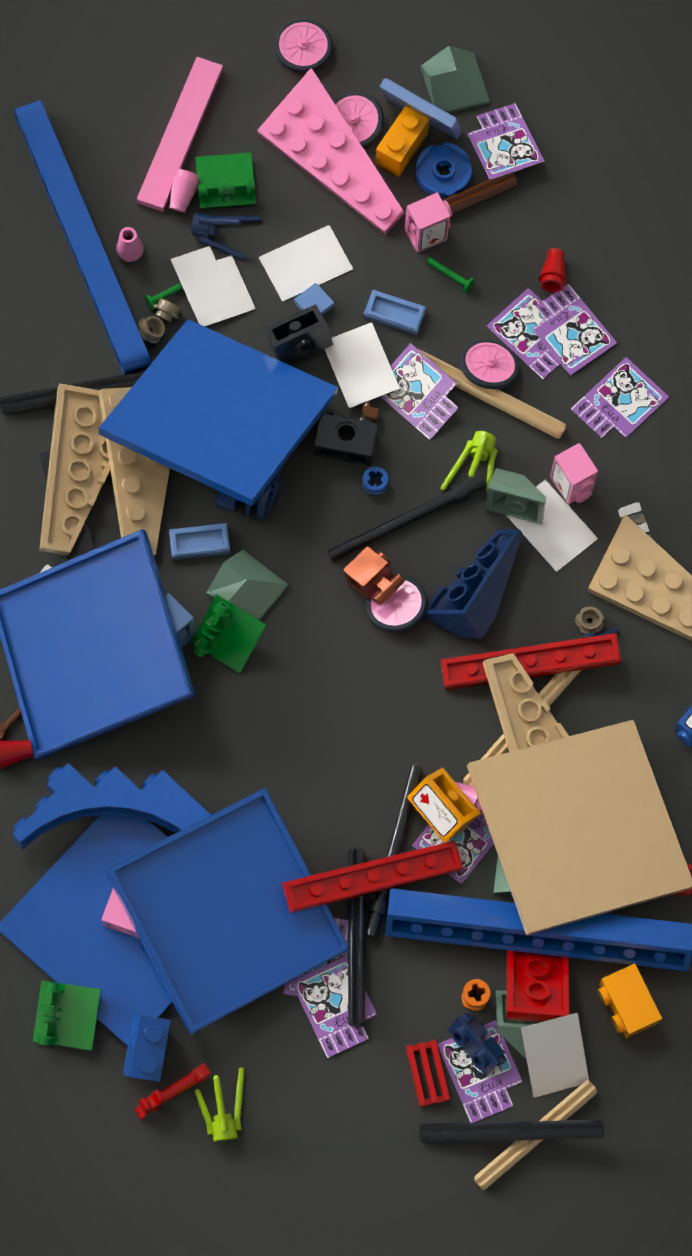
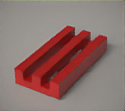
(422, 1047)

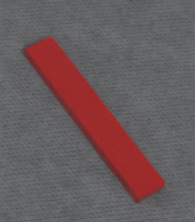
(536, 660)
(372, 876)

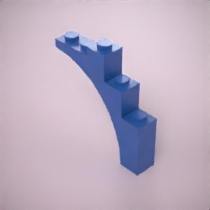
(114, 794)

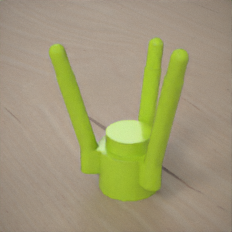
(481, 448)
(223, 1126)

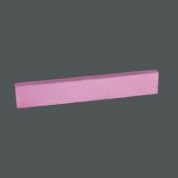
(179, 133)

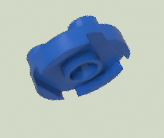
(446, 185)

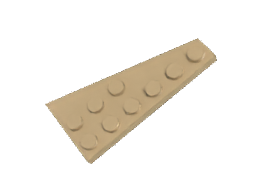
(136, 480)
(645, 580)
(520, 709)

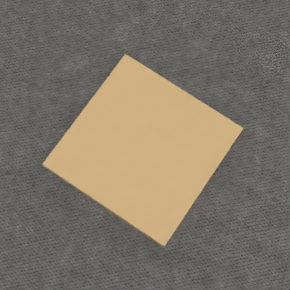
(580, 826)

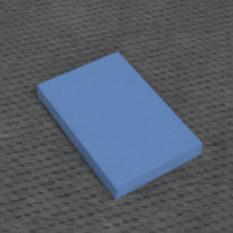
(436, 116)

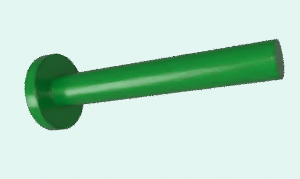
(468, 284)
(151, 301)

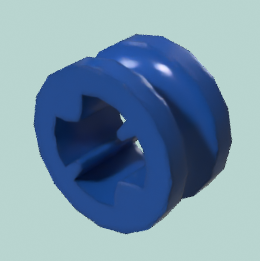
(375, 471)

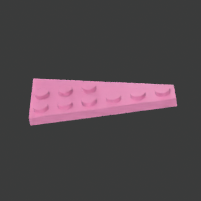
(320, 141)

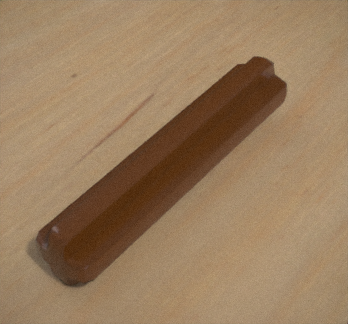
(481, 192)

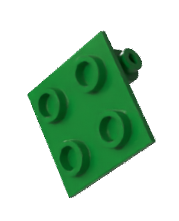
(225, 180)
(227, 634)
(66, 1015)

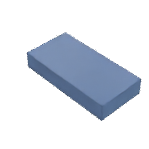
(394, 312)
(199, 541)

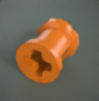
(481, 987)

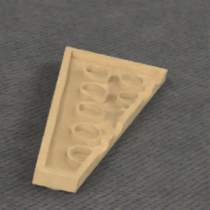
(75, 467)

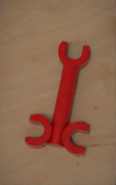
(157, 1098)

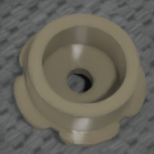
(166, 310)
(151, 329)
(589, 613)

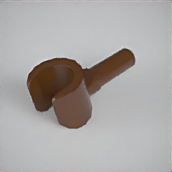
(370, 412)
(6, 724)

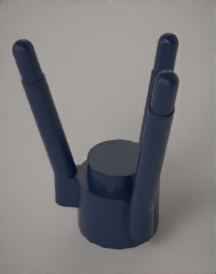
(207, 225)

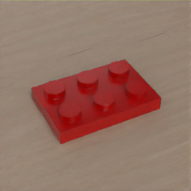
(536, 986)

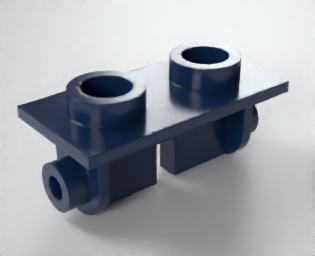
(467, 1033)

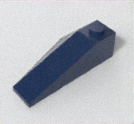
(475, 595)

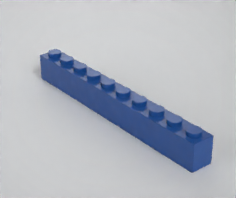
(500, 927)

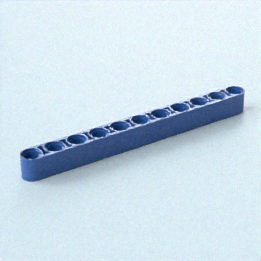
(82, 237)

